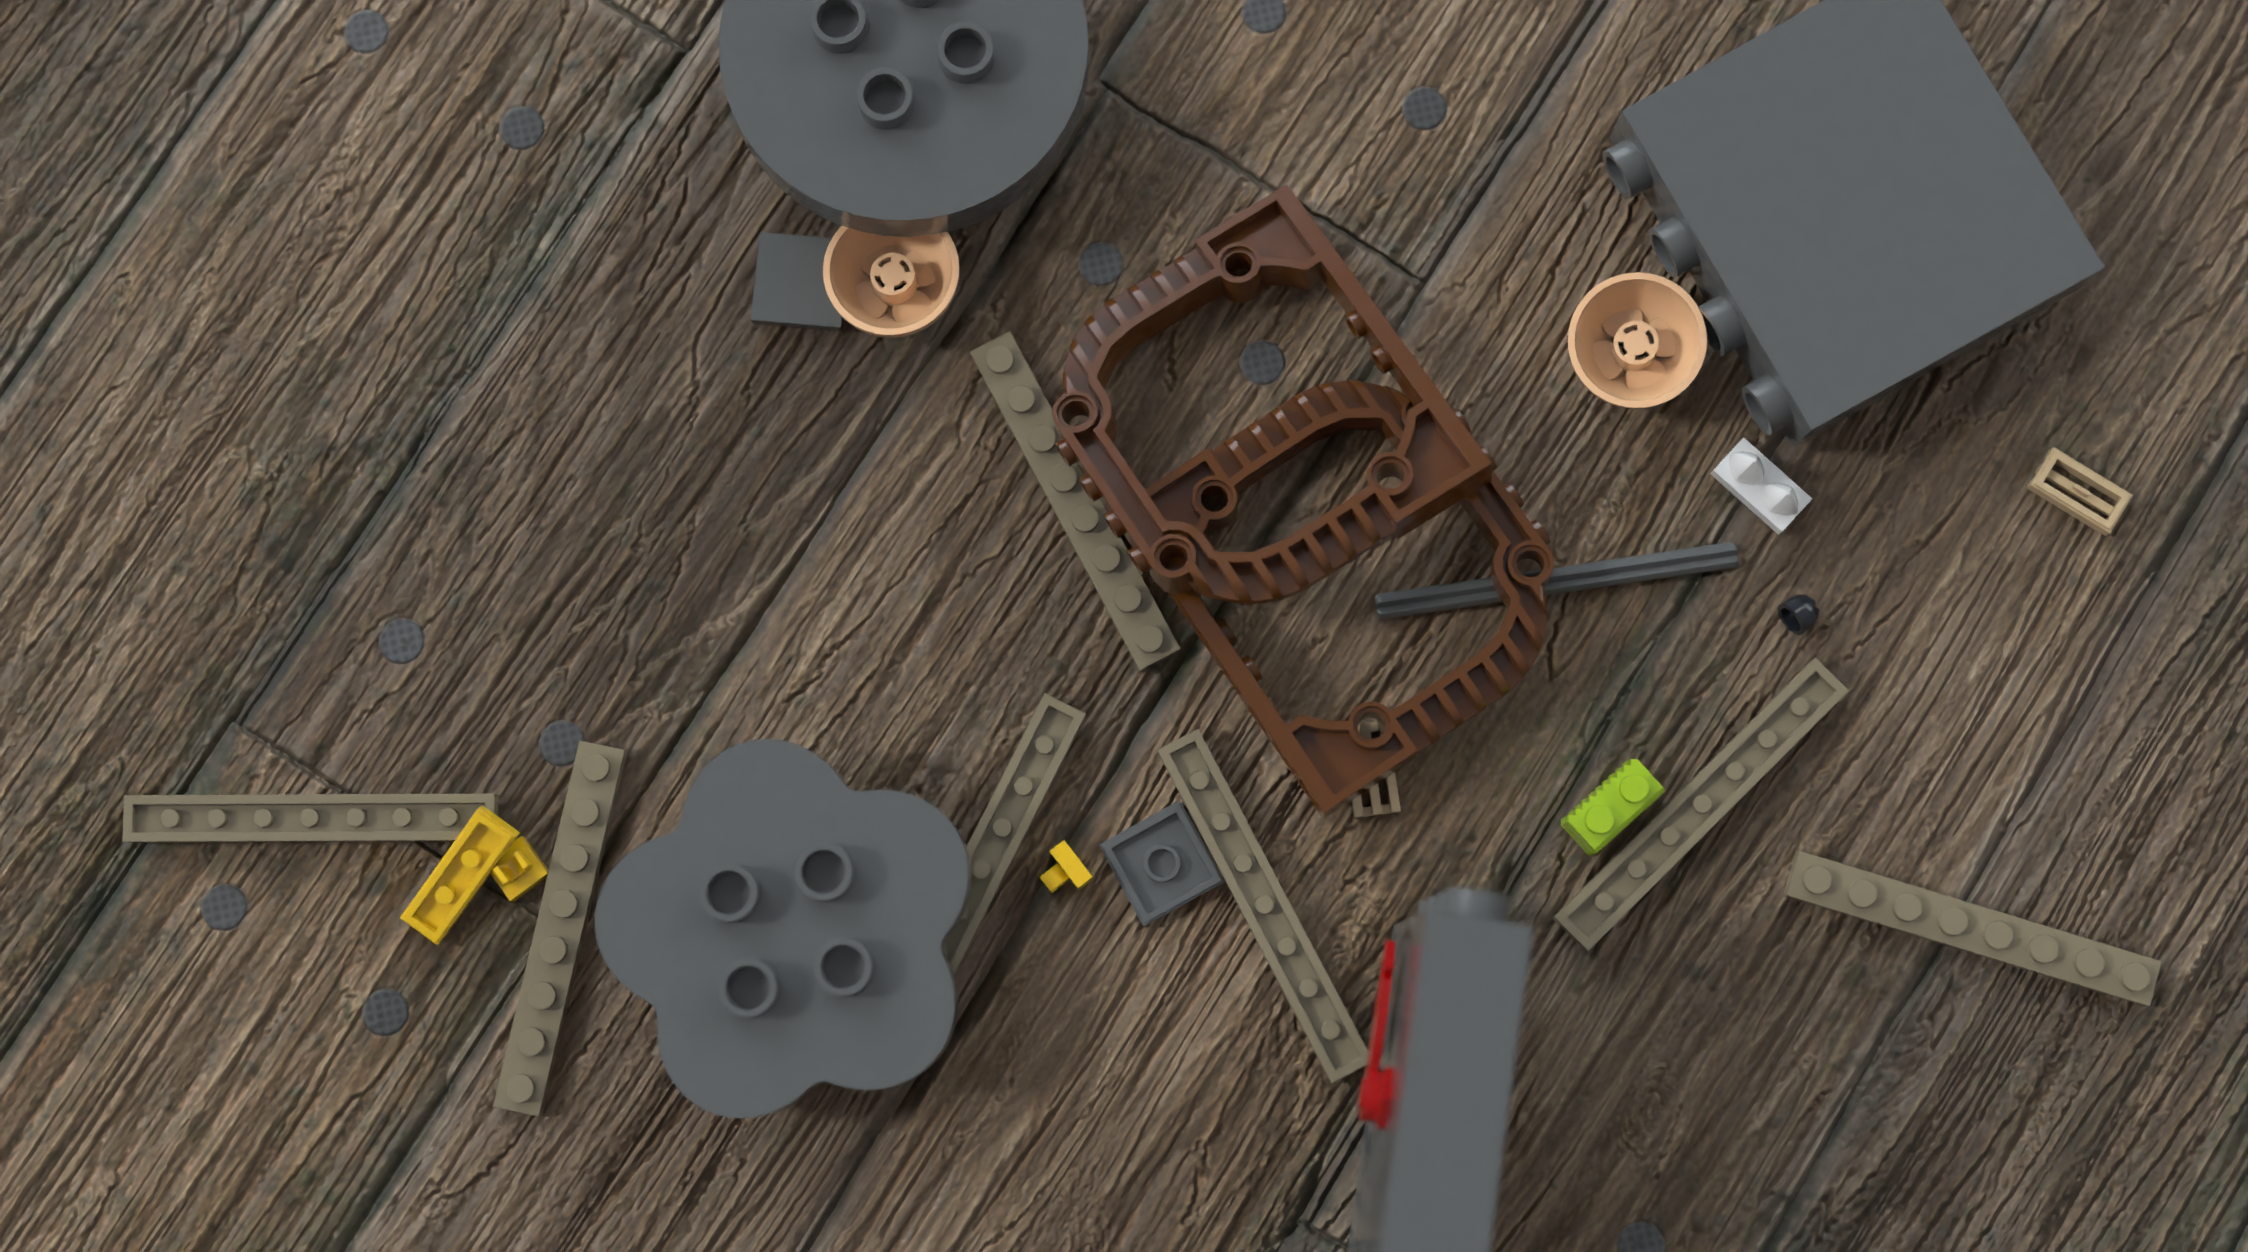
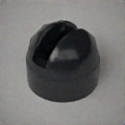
(1798, 613)

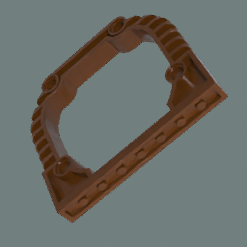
(1280, 248)
(1332, 756)

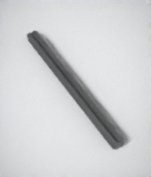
(1562, 579)

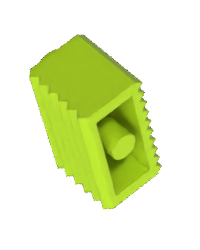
(1612, 806)

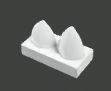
(1761, 486)

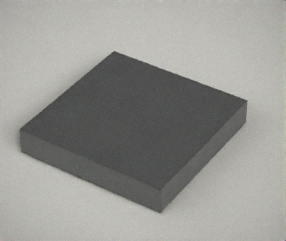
(791, 283)
(1161, 863)

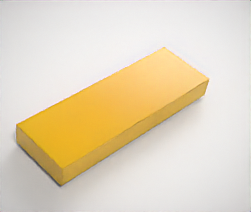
(459, 875)

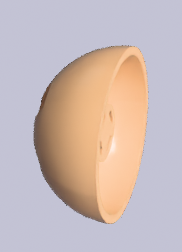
(862, 260)
(1648, 318)

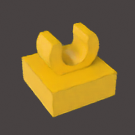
(1067, 868)
(519, 870)

